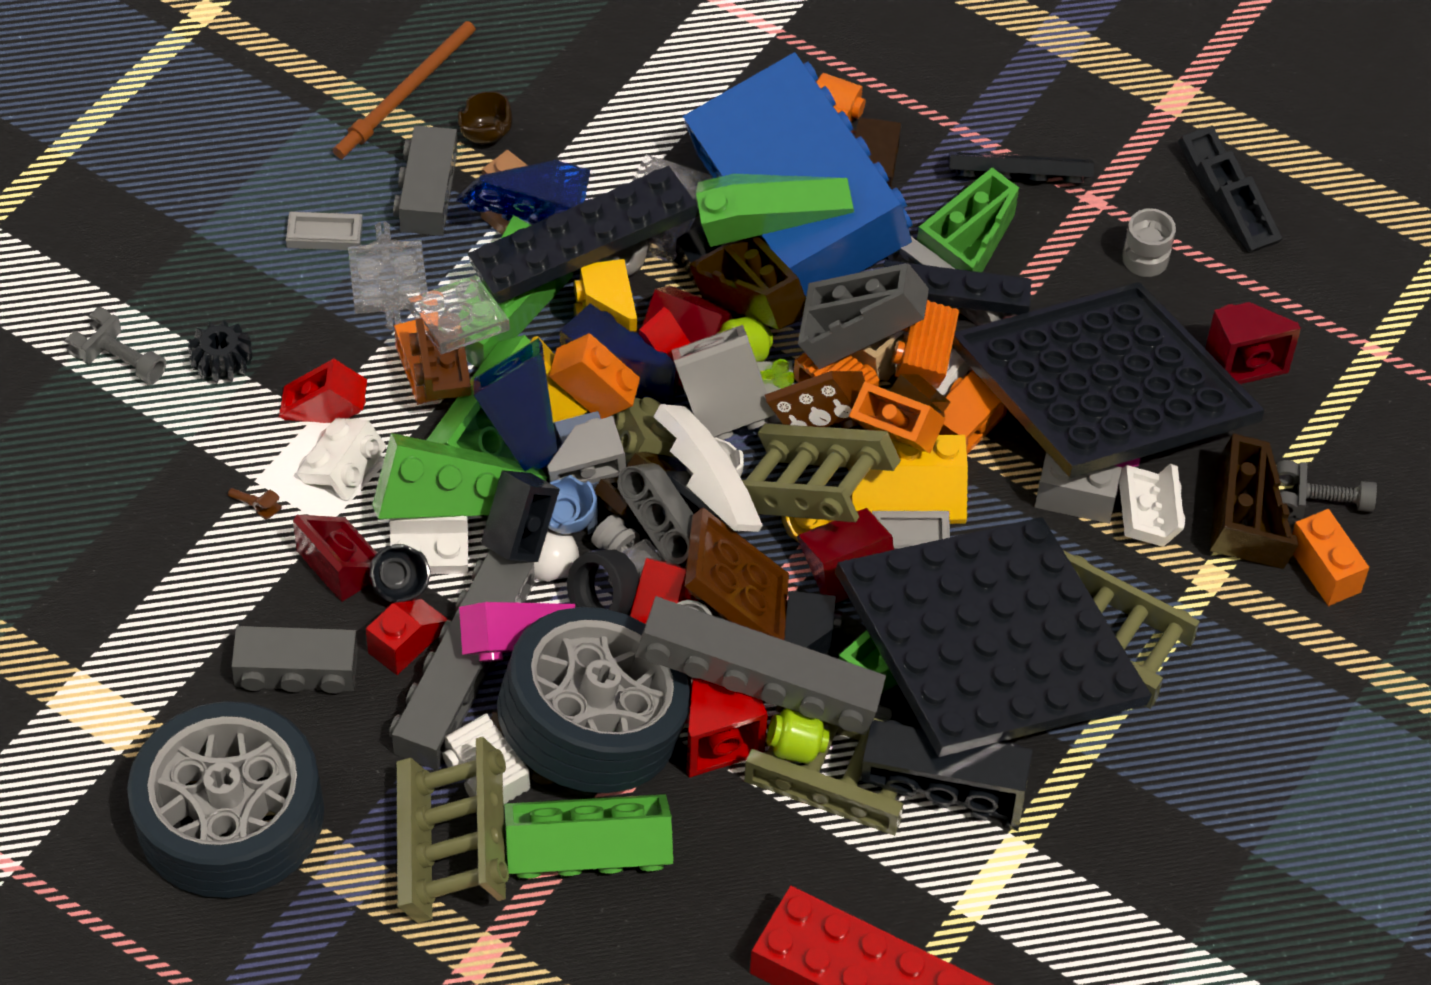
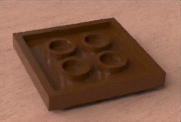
(735, 577)

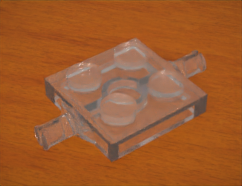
(386, 275)

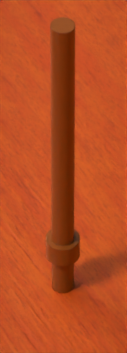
(363, 128)

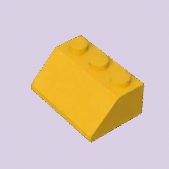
(920, 481)

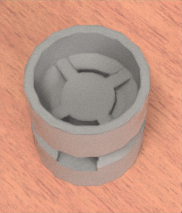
(1148, 242)

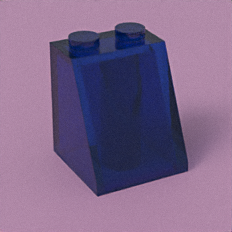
(520, 405)

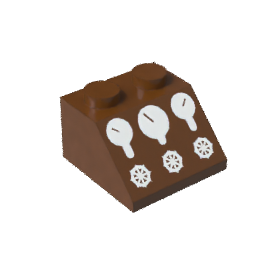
(819, 400)

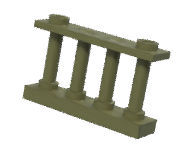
(822, 447)
(1141, 608)
(824, 792)
(417, 818)

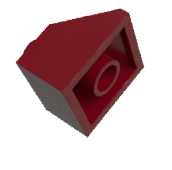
(1252, 341)

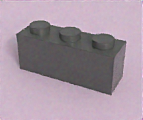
(426, 180)
(294, 659)

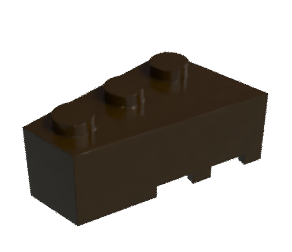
(751, 282)
(1248, 505)

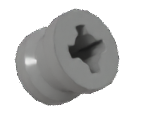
(614, 535)

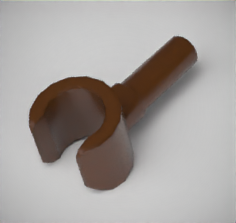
(263, 505)

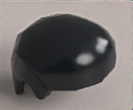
(399, 573)

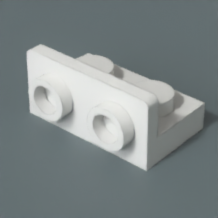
(438, 538)

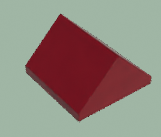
(693, 314)
(841, 542)
(334, 552)

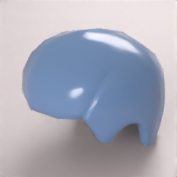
(574, 505)

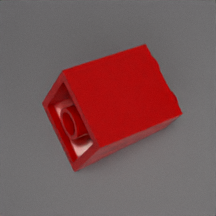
(722, 727)

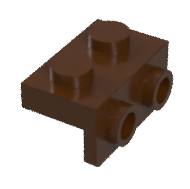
(439, 374)

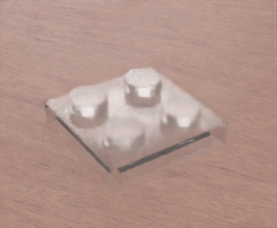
(459, 314)

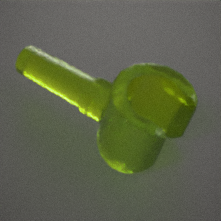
(779, 374)

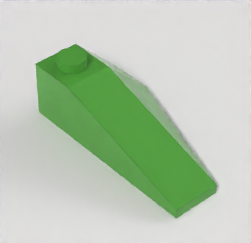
(756, 204)

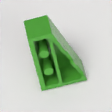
(972, 222)

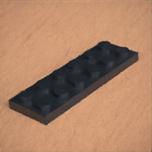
(583, 234)

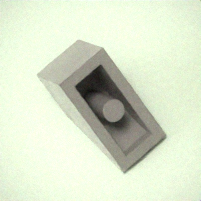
(590, 453)

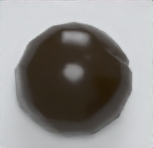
(485, 117)

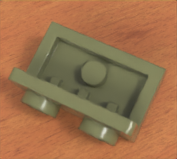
(641, 431)

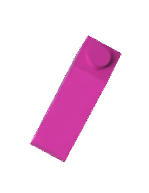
(495, 627)

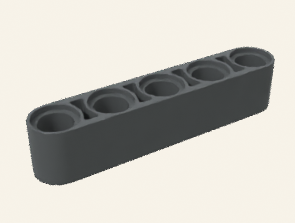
(647, 507)

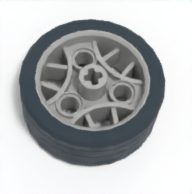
(610, 715)
(226, 752)

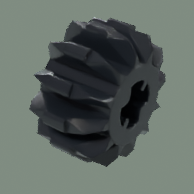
(220, 351)

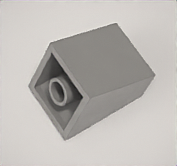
(723, 382)

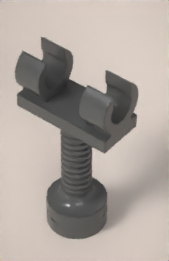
(107, 327)
(1292, 473)

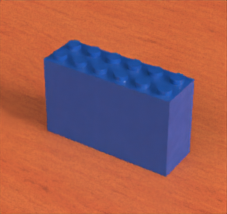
(789, 128)

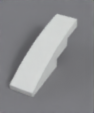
(713, 473)

